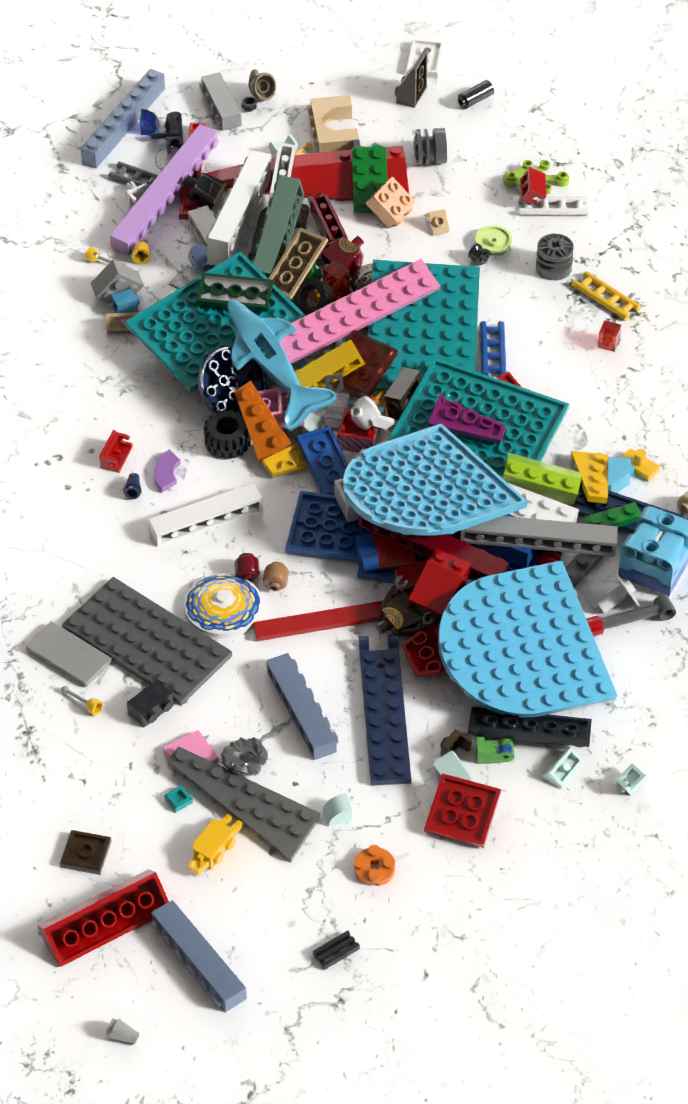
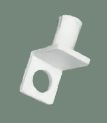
(134, 192)

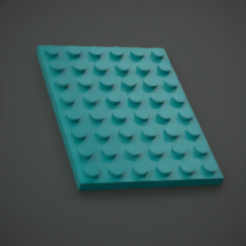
(433, 326)
(186, 333)
(528, 415)

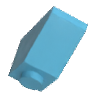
(619, 473)

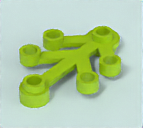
(513, 178)

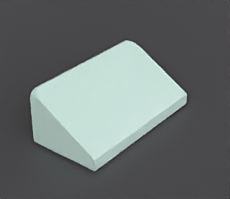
(451, 765)
(563, 767)

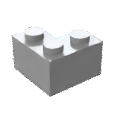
(114, 279)

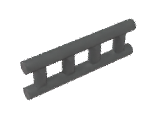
(138, 172)

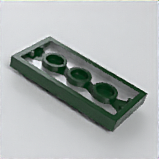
(219, 289)

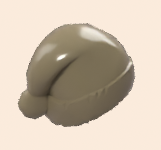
(261, 85)

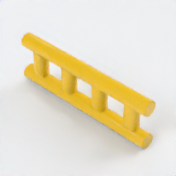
(609, 304)

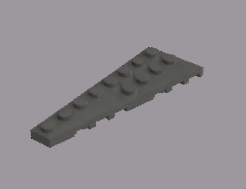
(267, 813)

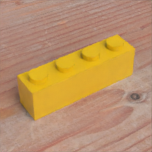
(339, 360)

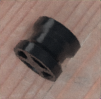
(479, 254)

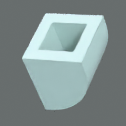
(312, 423)
(338, 810)

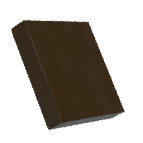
(85, 852)

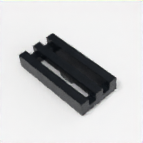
(333, 947)

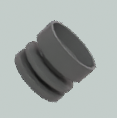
(430, 146)
(554, 256)

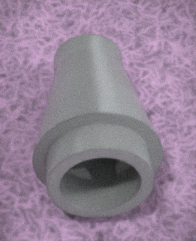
(121, 1031)

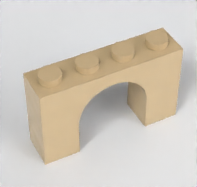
(328, 109)

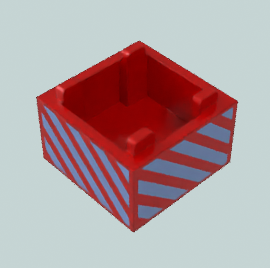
(354, 438)

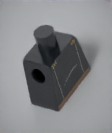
(204, 190)

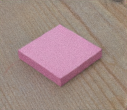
(194, 743)

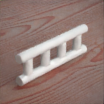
(562, 210)

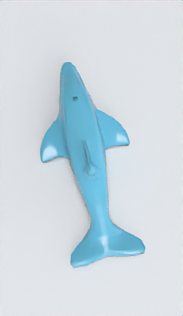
(260, 341)

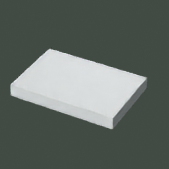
(435, 54)

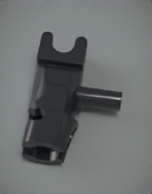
(173, 131)

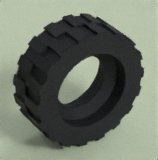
(306, 286)

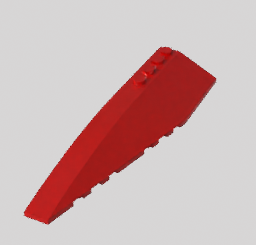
(326, 172)

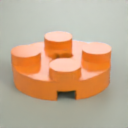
(374, 855)

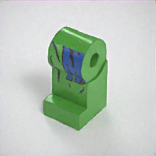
(494, 750)

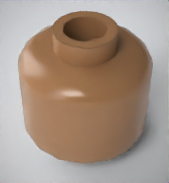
(275, 576)

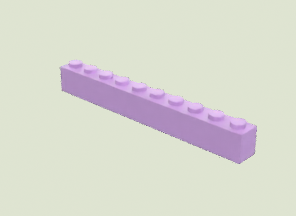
(163, 189)

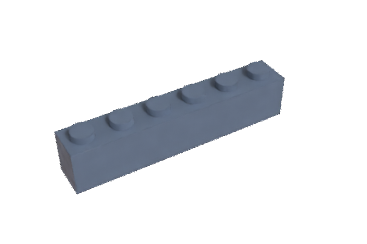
(302, 706)
(198, 956)

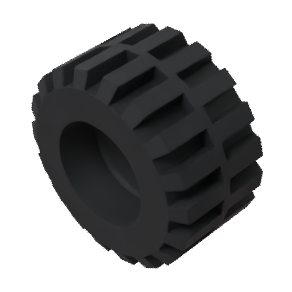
(226, 445)

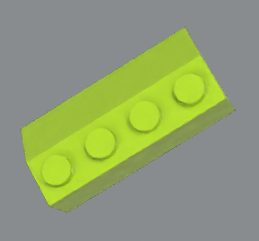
(542, 478)

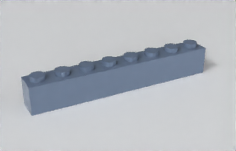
(122, 118)

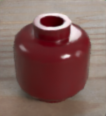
(247, 566)

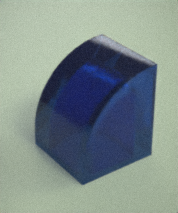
(148, 122)

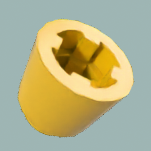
(141, 253)

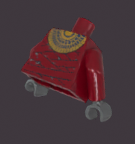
(345, 252)

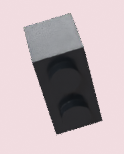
(150, 703)

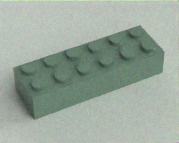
(279, 223)

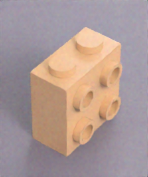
(391, 203)

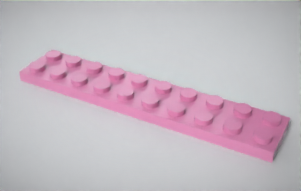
(359, 309)

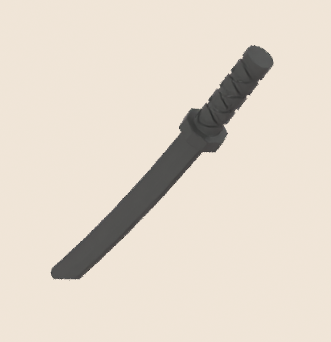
(256, 239)

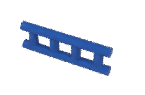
(500, 342)

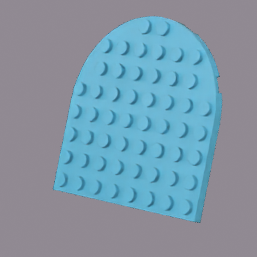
(427, 485)
(523, 644)

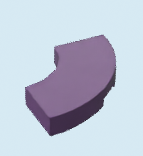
(164, 470)

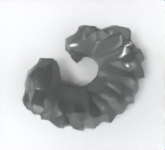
(232, 753)

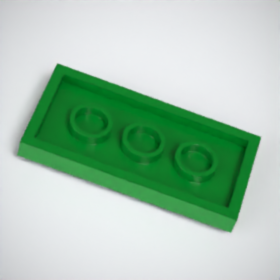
(368, 174)

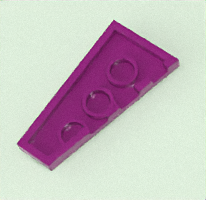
(466, 421)

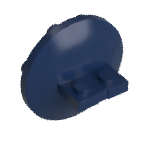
(220, 379)

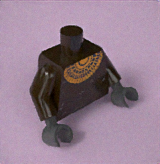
(400, 615)

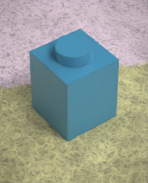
(125, 302)

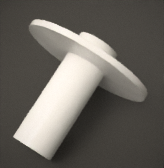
(617, 595)

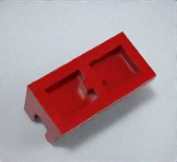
(533, 185)
(115, 452)

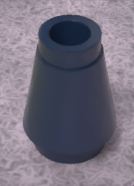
(132, 486)

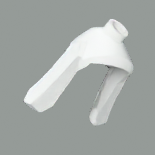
(366, 414)

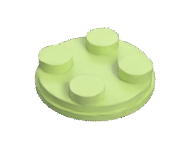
(494, 238)

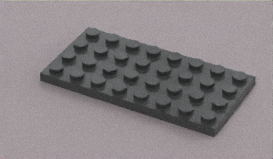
(147, 639)

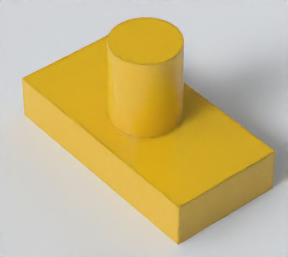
(642, 466)

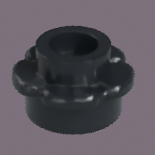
(248, 104)

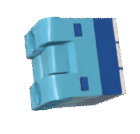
(655, 552)

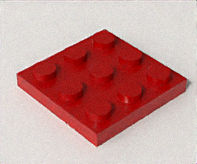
(462, 810)

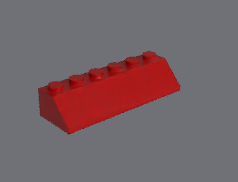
(103, 917)

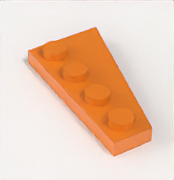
(261, 424)

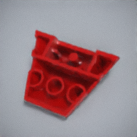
(423, 652)

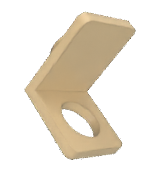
(438, 221)

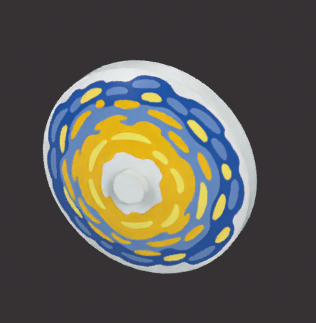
(223, 605)

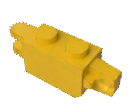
(213, 844)

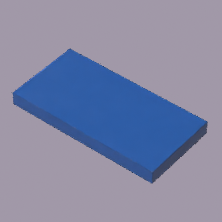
(322, 458)

